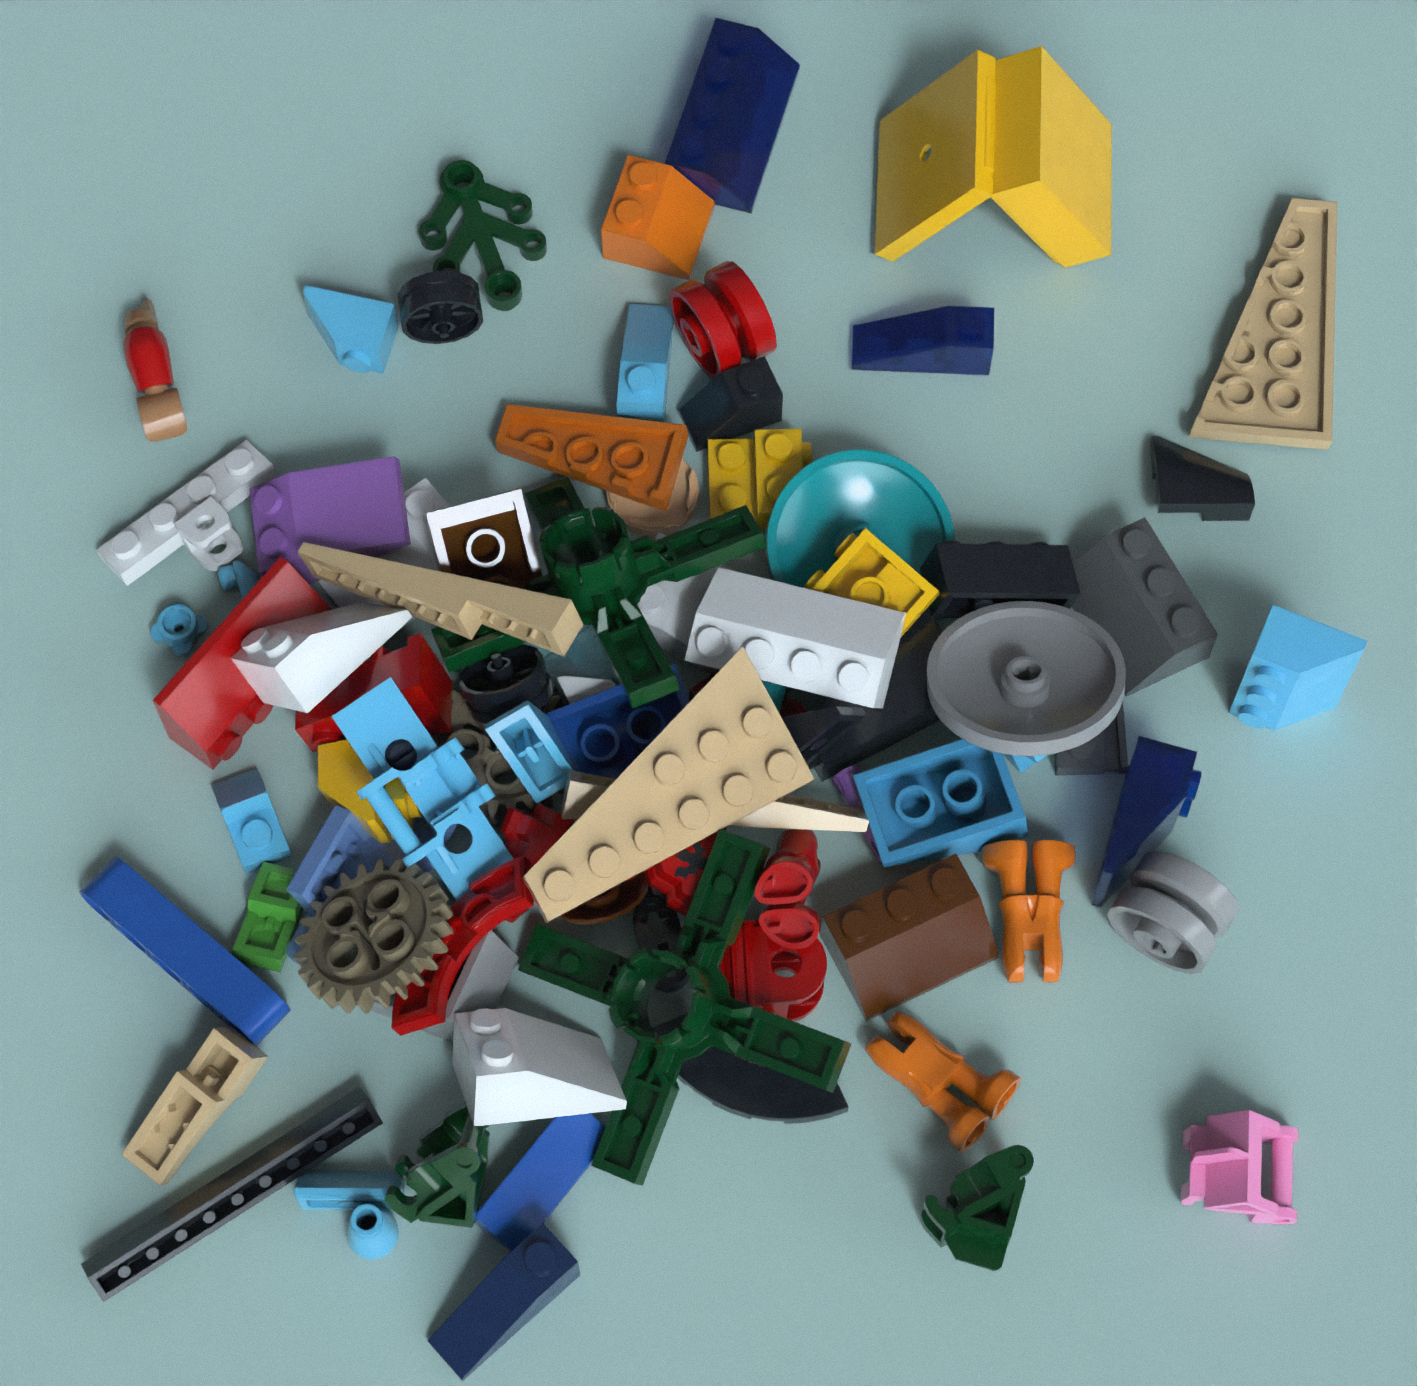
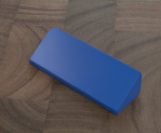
(541, 1179)

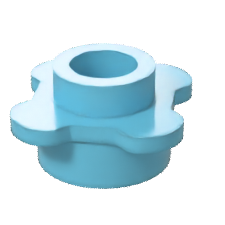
(173, 616)

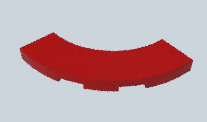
(477, 912)

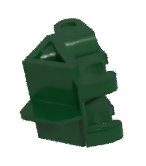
(449, 1175)
(981, 1208)

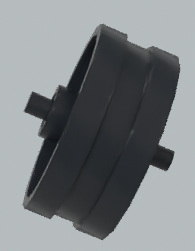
(440, 307)
(505, 682)

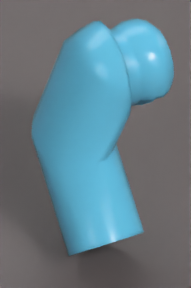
(237, 576)

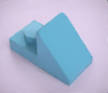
(251, 820)

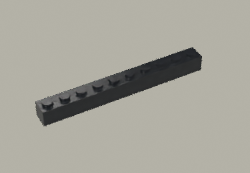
(231, 1194)

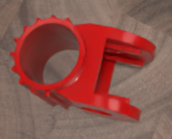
(752, 976)

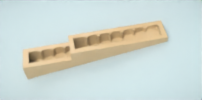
(449, 599)
(785, 813)

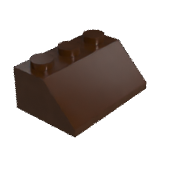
(909, 937)

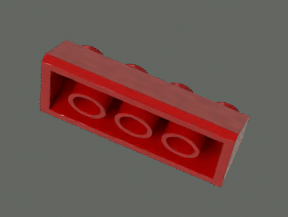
(209, 699)

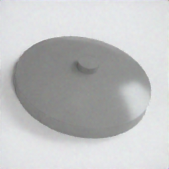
(1026, 678)

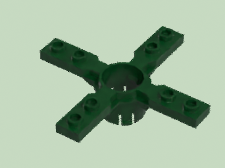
(614, 580)
(713, 1017)

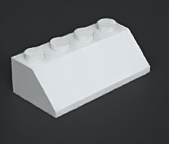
(798, 637)

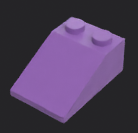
(336, 506)

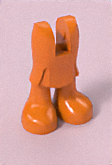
(1030, 920)
(931, 1068)

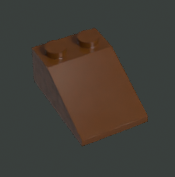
(486, 540)

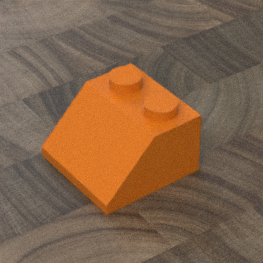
(656, 219)

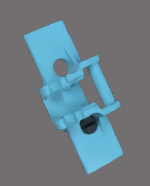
(437, 779)

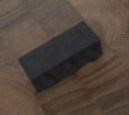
(998, 573)

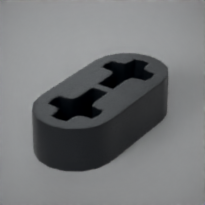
(646, 938)

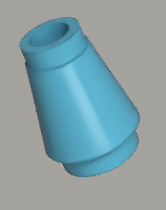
(377, 1240)

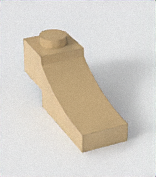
(194, 1103)

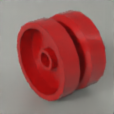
(722, 319)

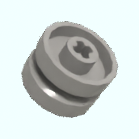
(1173, 911)

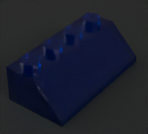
(733, 114)

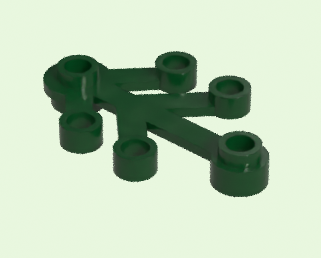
(481, 229)

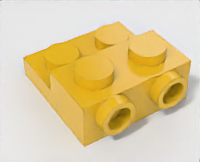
(754, 470)
(875, 576)

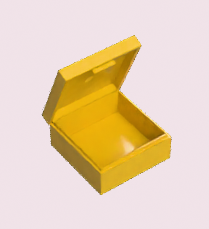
(1001, 133)

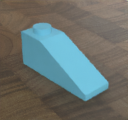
(645, 363)

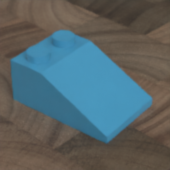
(941, 803)

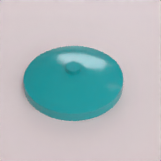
(844, 497)

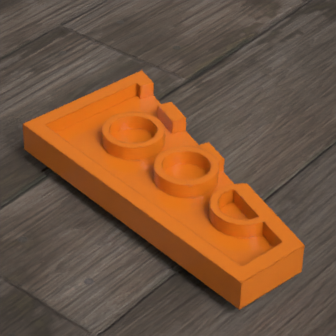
(604, 451)

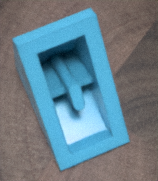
(532, 749)

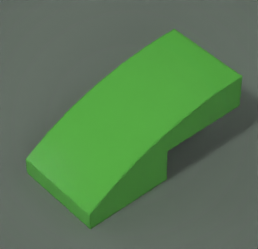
(269, 920)

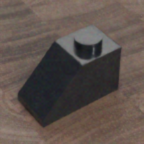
(733, 404)

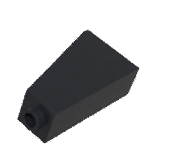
(904, 709)

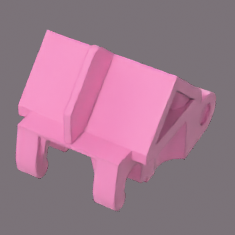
(1228, 1166)

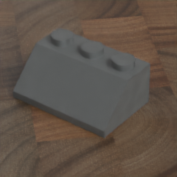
(1143, 605)

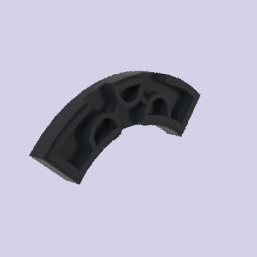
(754, 1089)

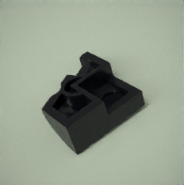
(1199, 484)

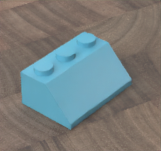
(1295, 671)

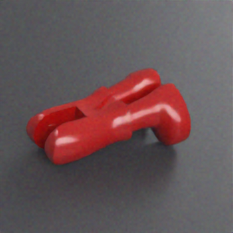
(785, 885)

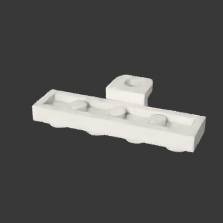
(191, 517)

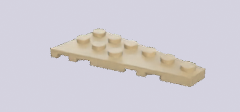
(1281, 354)
(697, 776)

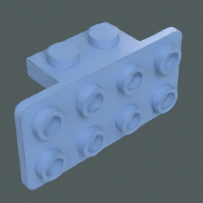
(340, 849)

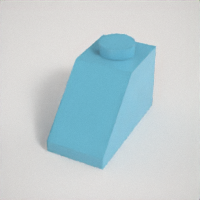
(353, 327)

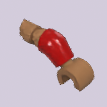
(152, 374)

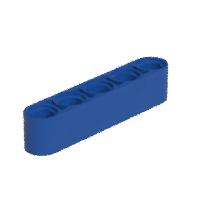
(185, 951)

